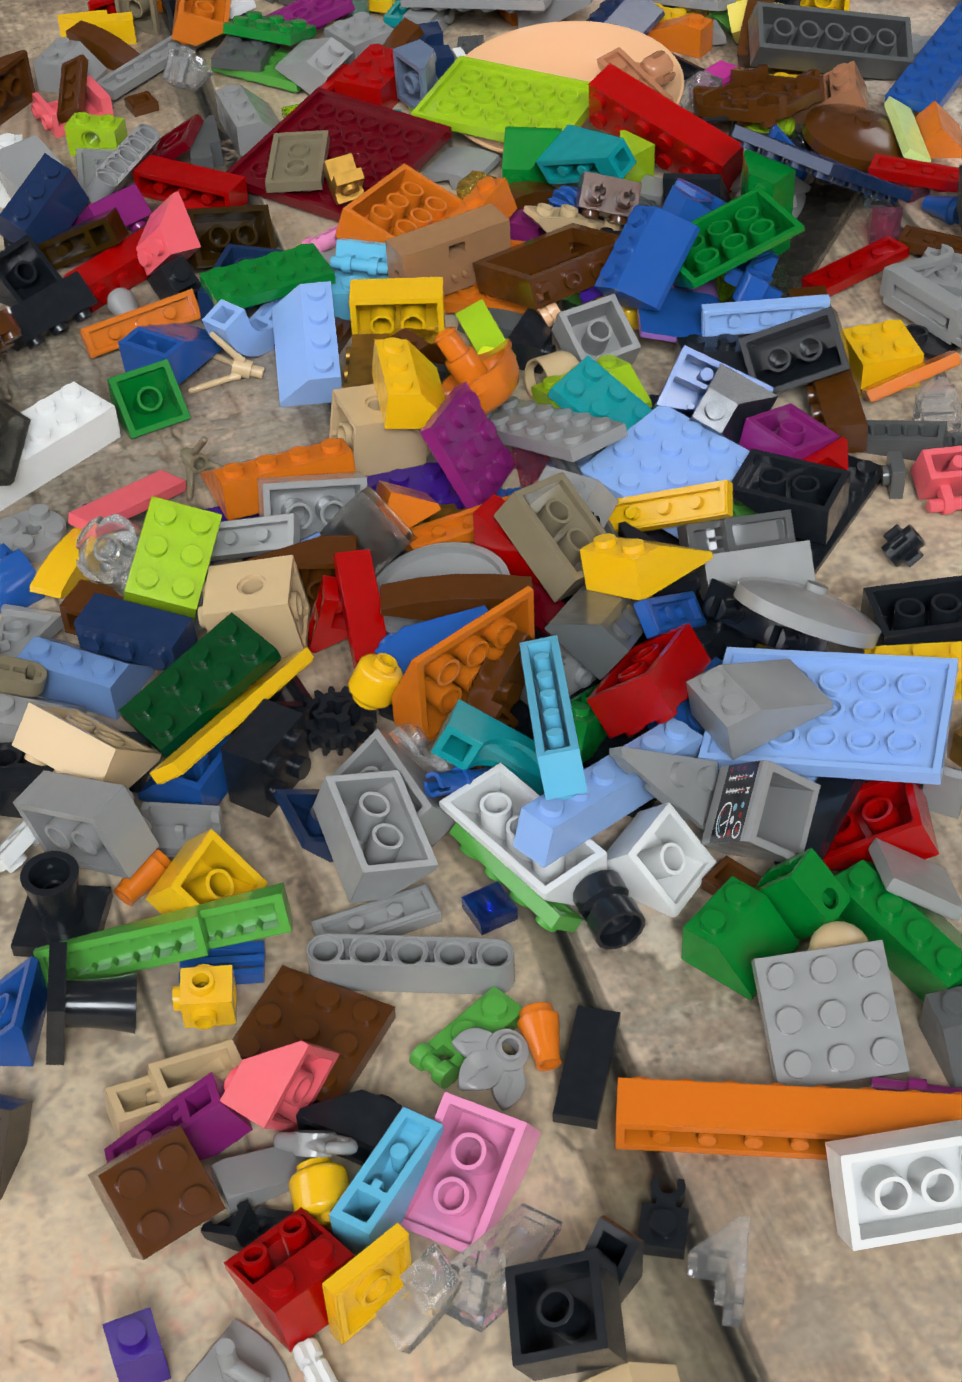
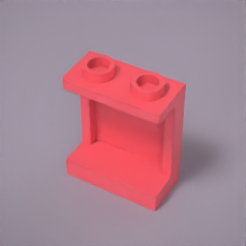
(96, 103)

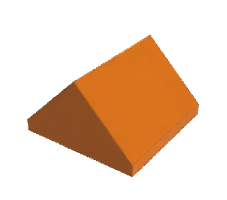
(940, 132)
(407, 503)

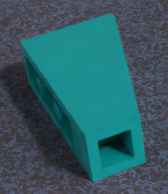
(585, 150)

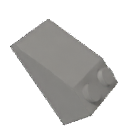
(753, 703)

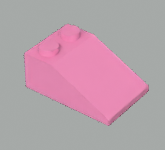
(470, 1173)

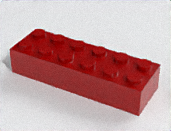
(680, 138)

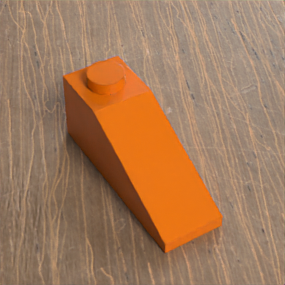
(685, 34)

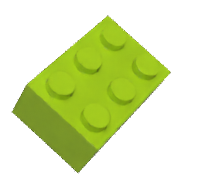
(172, 557)

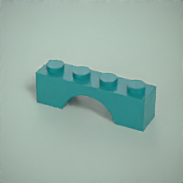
(477, 739)

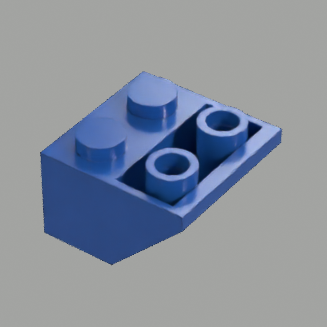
(199, 785)

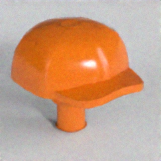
(489, 374)

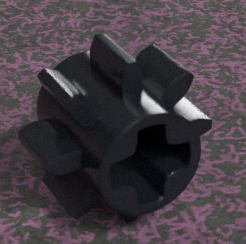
(903, 545)

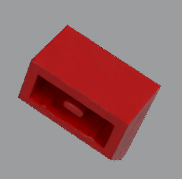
(285, 1275)

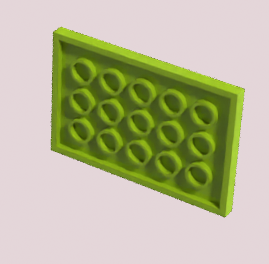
(488, 96)

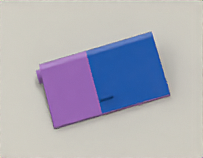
(679, 313)

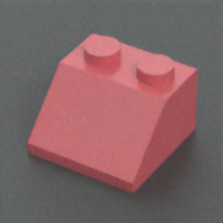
(167, 235)
(278, 1084)

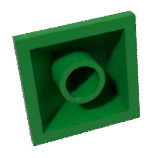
(523, 149)

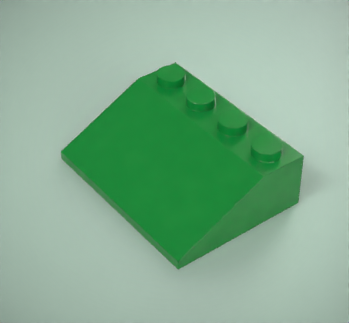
(735, 236)

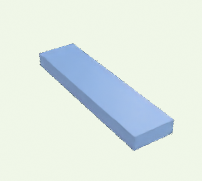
(757, 315)

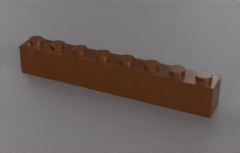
(836, 398)

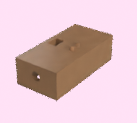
(449, 247)

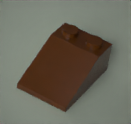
(15, 84)
(315, 559)

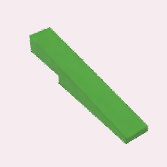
(176, 935)

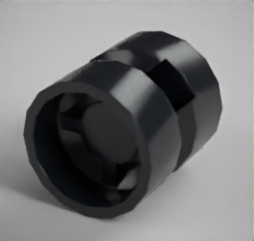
(608, 909)

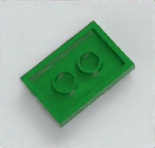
(270, 28)

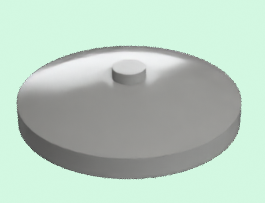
(438, 560)
(808, 610)

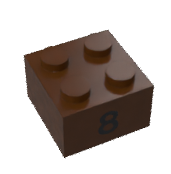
(156, 1192)

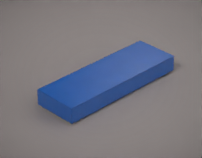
(669, 612)

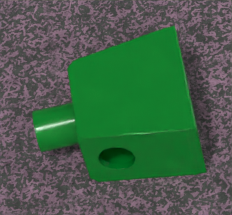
(804, 893)

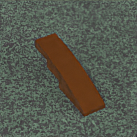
(447, 594)

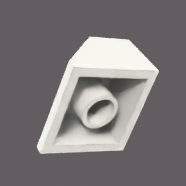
(660, 859)

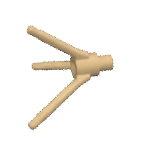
(240, 367)

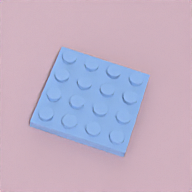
(665, 454)

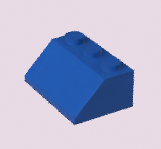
(647, 258)

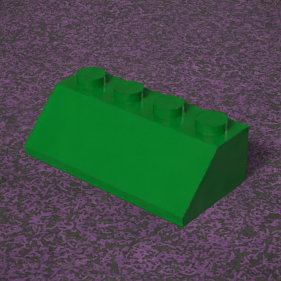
(917, 942)

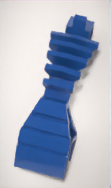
(750, 278)

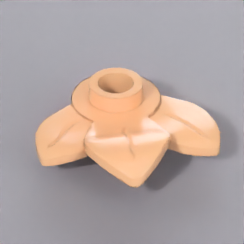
(549, 312)

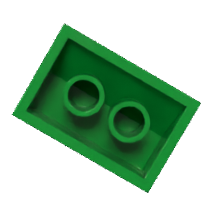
(774, 179)

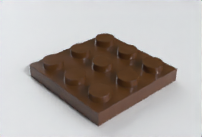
(319, 1013)

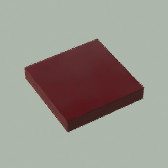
(178, 139)

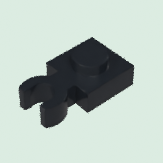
(664, 1222)

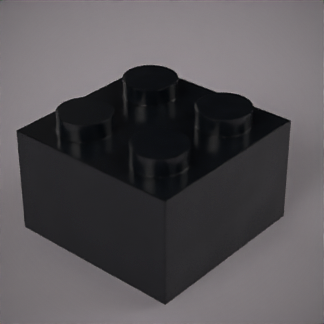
(265, 755)
(565, 1315)

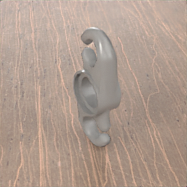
(315, 1143)

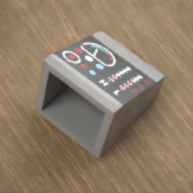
(760, 811)

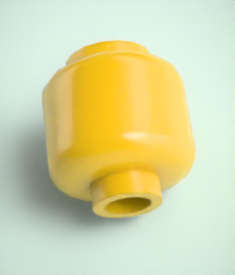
(375, 681)
(318, 1187)

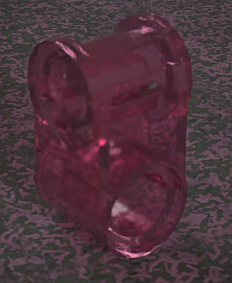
(528, 465)

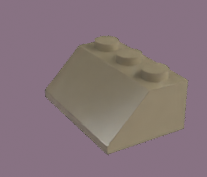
(548, 529)

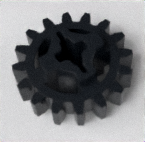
(336, 721)

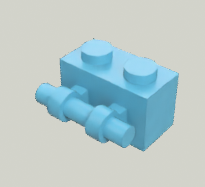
(360, 259)

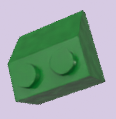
(732, 932)

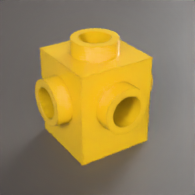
(206, 996)

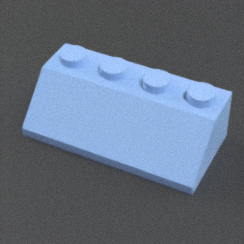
(306, 345)

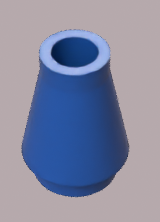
(942, 207)

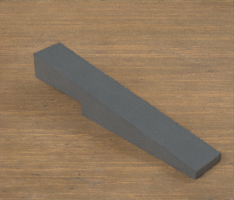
(908, 437)

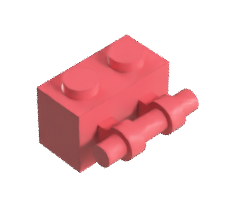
(939, 476)

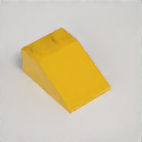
(636, 566)

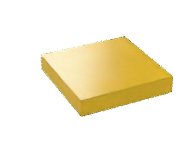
(366, 1283)

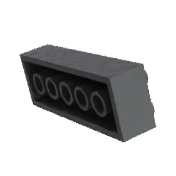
(823, 38)

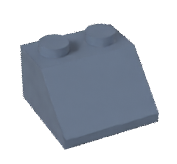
(414, 71)

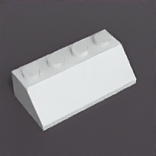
(491, 813)

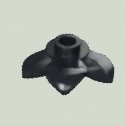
(929, 343)

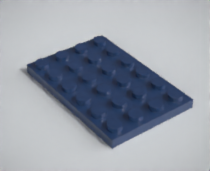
(820, 166)

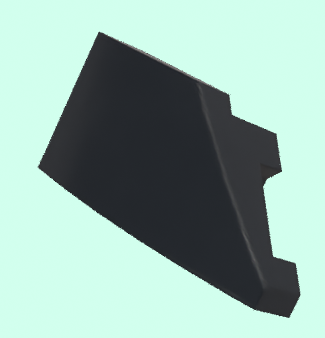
(243, 1226)

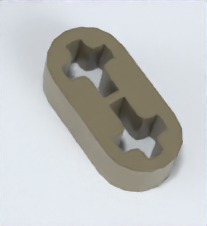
(14, 674)

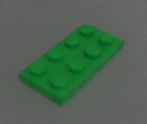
(266, 277)

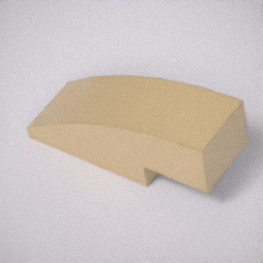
(166, 1079)

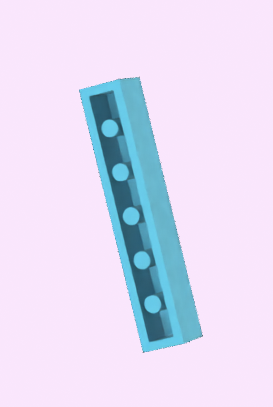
(552, 719)

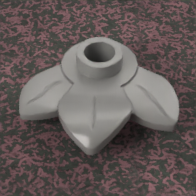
(489, 1066)

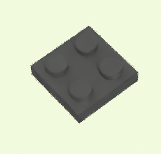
(242, 54)

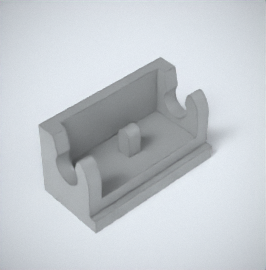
(178, 823)

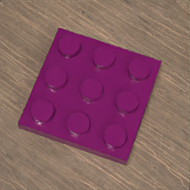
(468, 447)

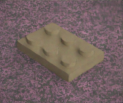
(297, 161)

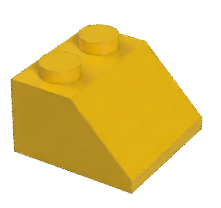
(203, 873)

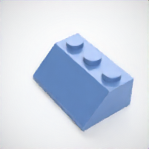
(86, 677)

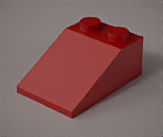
(885, 811)

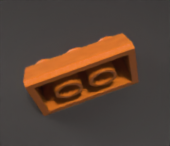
(199, 20)
(486, 192)

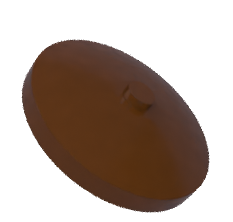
(850, 134)

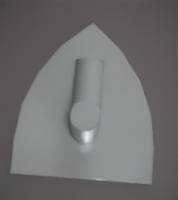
(240, 1357)

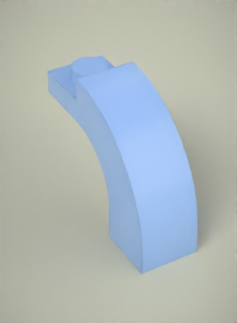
(245, 335)

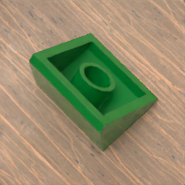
(147, 399)

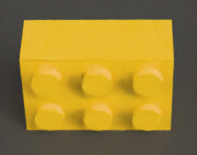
(396, 304)

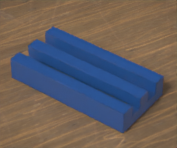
(238, 955)

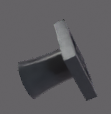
(57, 904)
(84, 1003)

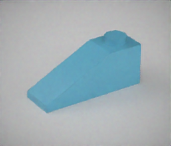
(386, 1181)

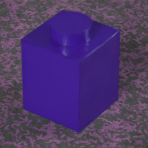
(136, 1348)

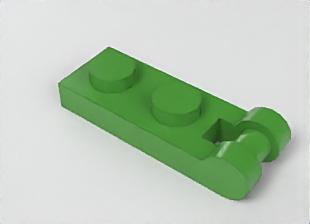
(489, 1012)

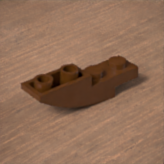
(500, 684)

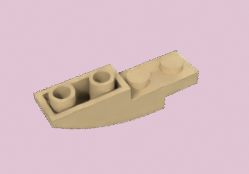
(552, 218)

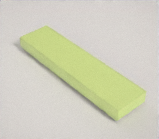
(906, 131)

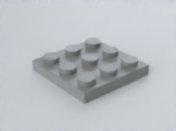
(830, 1015)

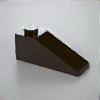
(84, 239)

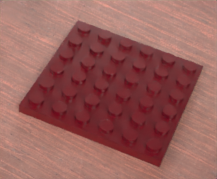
(373, 134)

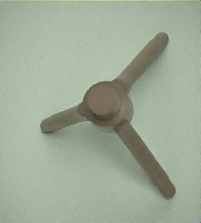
(195, 463)

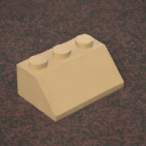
(81, 745)

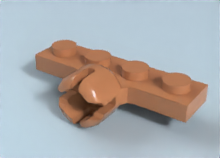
(652, 70)

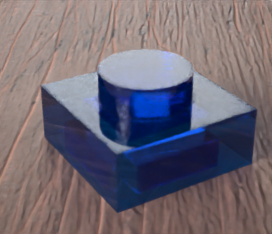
(489, 908)

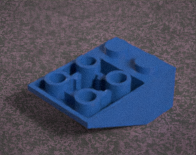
(180, 343)

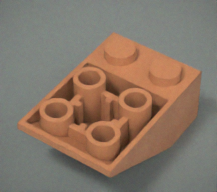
(841, 86)

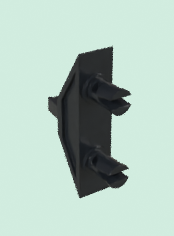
(724, 607)

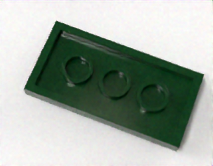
(199, 684)

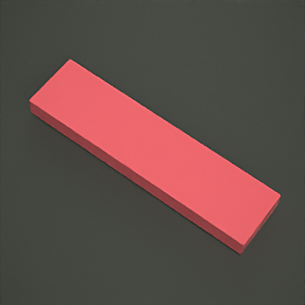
(130, 499)

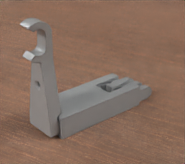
(922, 300)

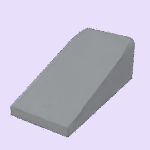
(254, 1176)

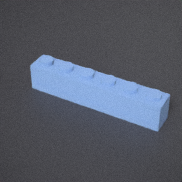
(558, 826)

